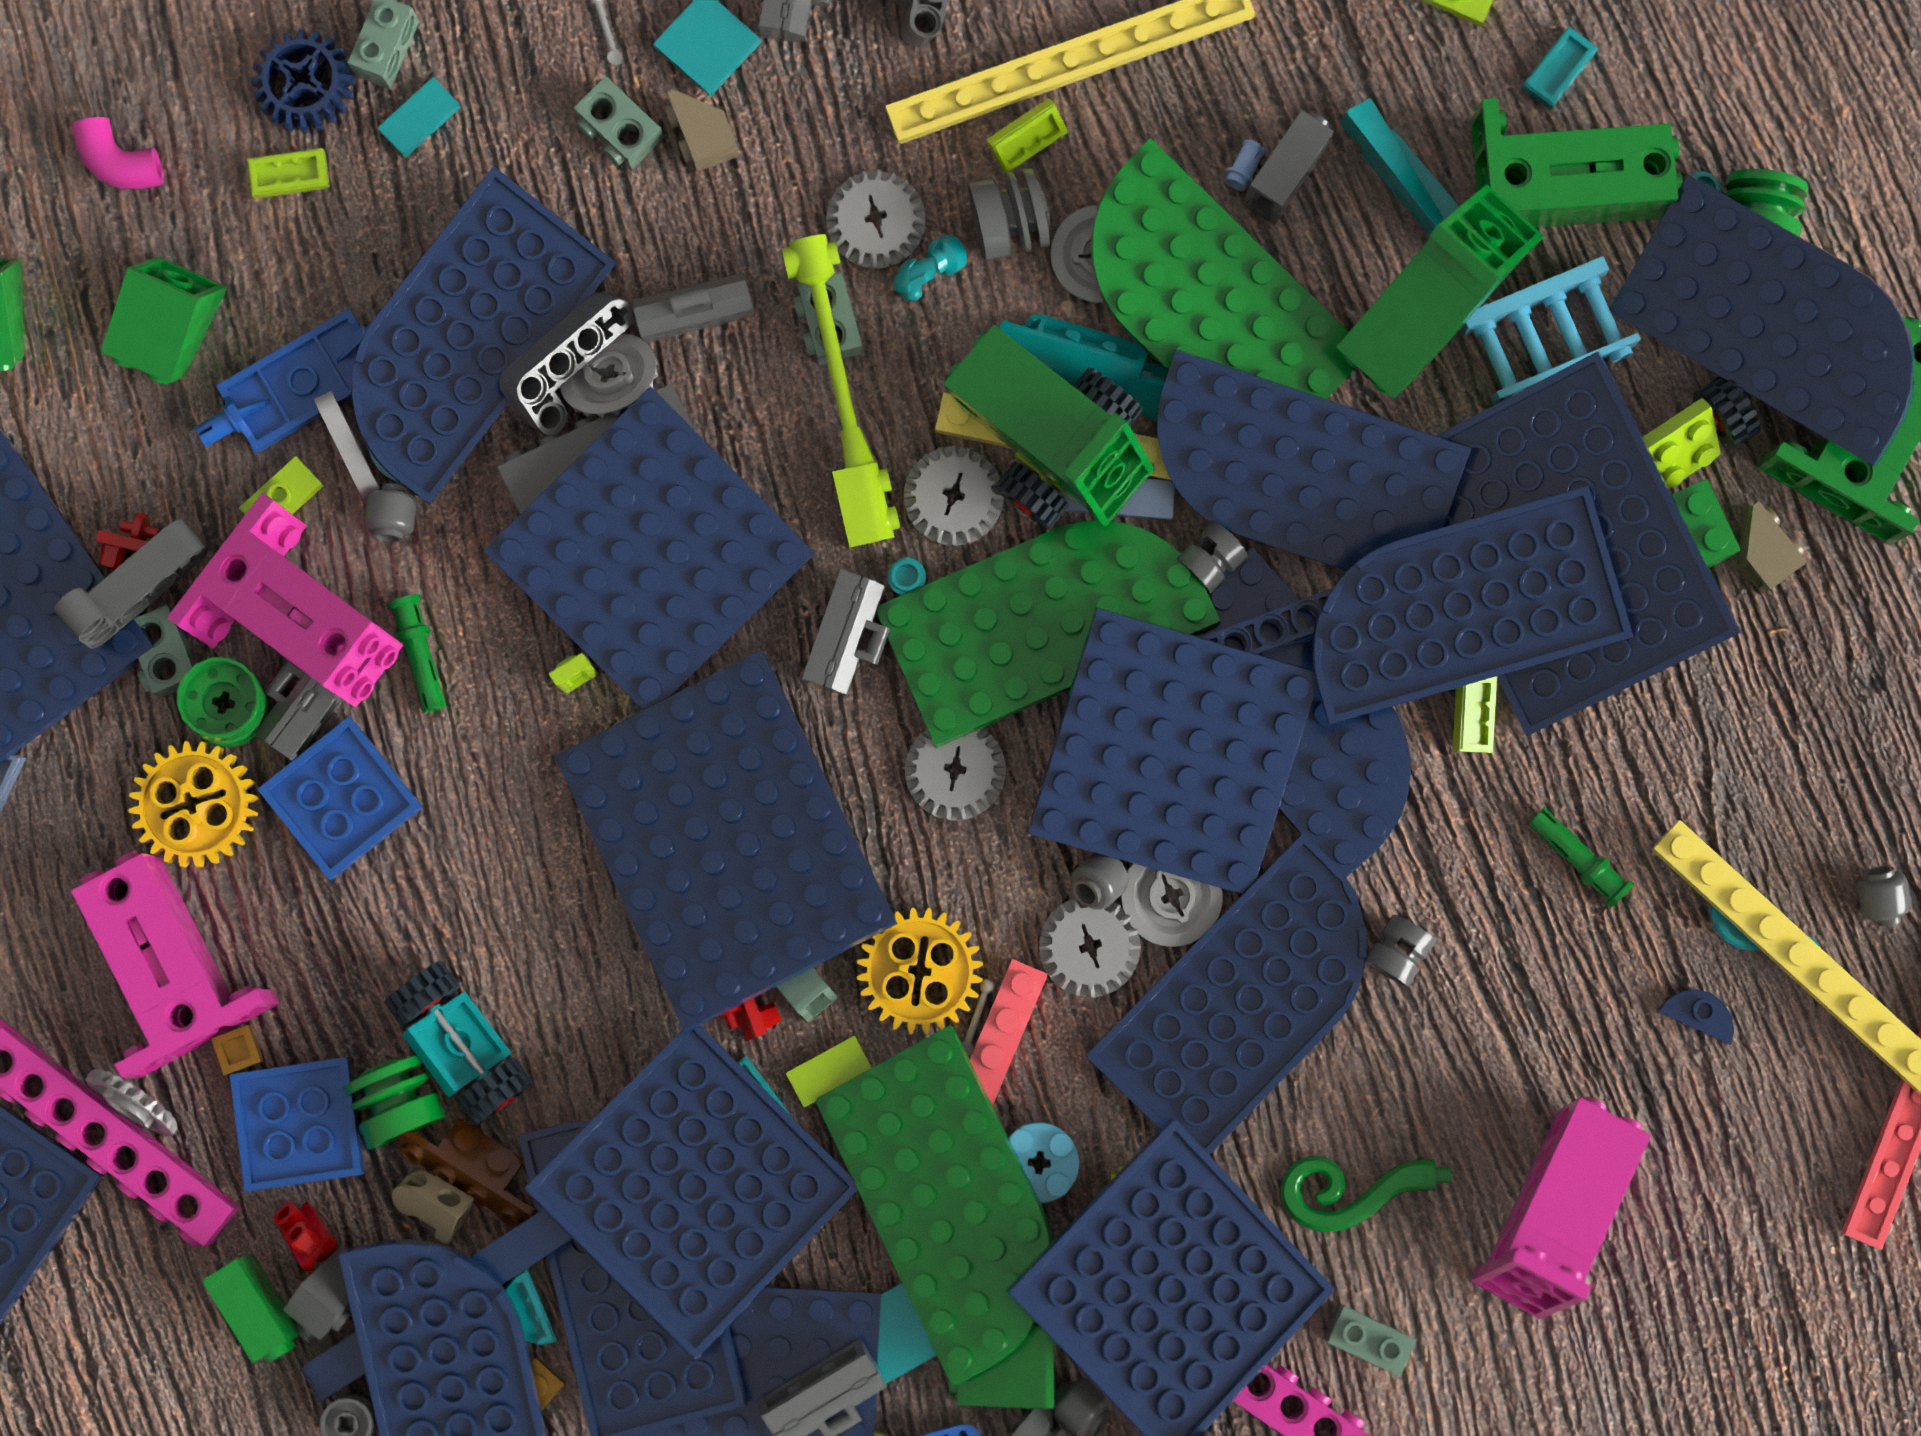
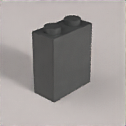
(1288, 166)

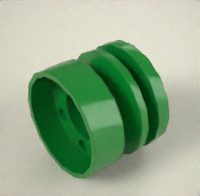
(1771, 194)
(211, 684)
(393, 1101)

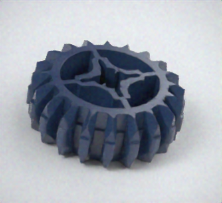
(317, 55)

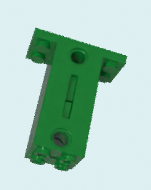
(1577, 173)
(1439, 291)
(1050, 424)
(1850, 484)

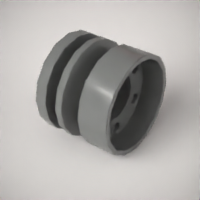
(1009, 214)

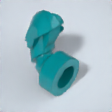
(945, 257)

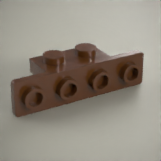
(473, 1166)

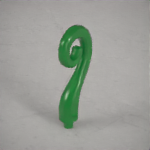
(1406, 1177)

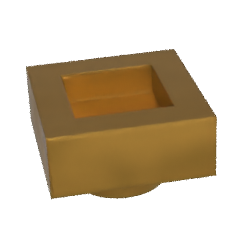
(237, 1050)
(546, 1382)

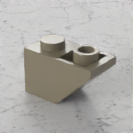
(704, 130)
(1766, 551)

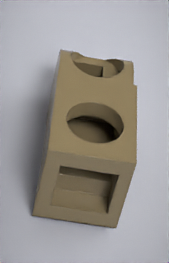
(433, 1202)

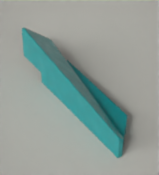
(1398, 166)
(1074, 348)

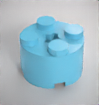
(1056, 1147)

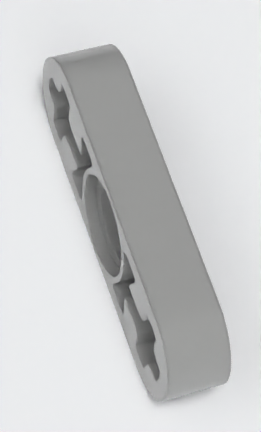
(347, 444)

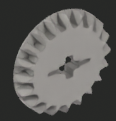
(860, 240)
(1068, 255)
(635, 370)
(968, 518)
(972, 791)
(1162, 922)
(1076, 970)
(131, 1102)

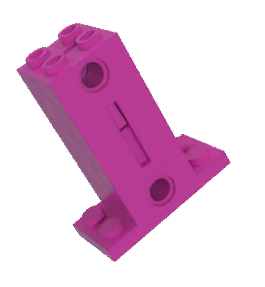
(284, 606)
(161, 963)
(1564, 1210)

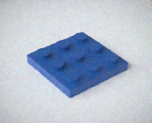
(340, 798)
(296, 1124)

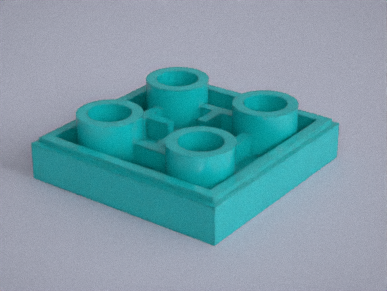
(707, 44)
(901, 1335)

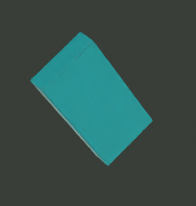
(1559, 68)
(419, 117)

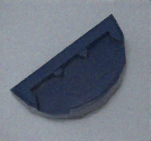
(1700, 1012)

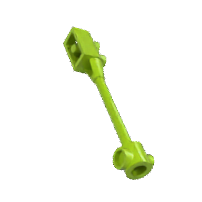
(861, 483)

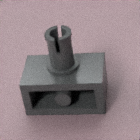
(321, 1301)

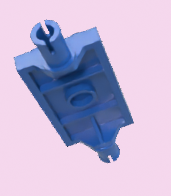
(280, 389)

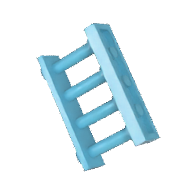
(1553, 294)

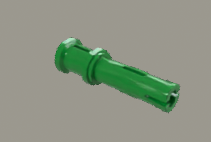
(414, 634)
(1593, 870)

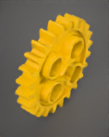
(183, 771)
(956, 975)

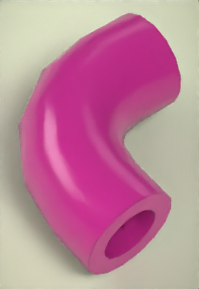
(109, 162)

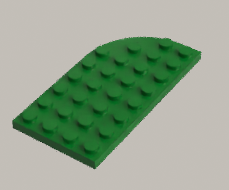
(1200, 284)
(1019, 620)
(943, 1196)

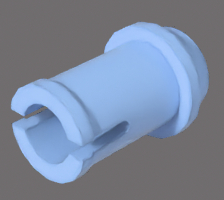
(1248, 159)

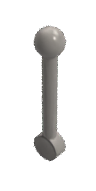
(614, 56)
(986, 986)

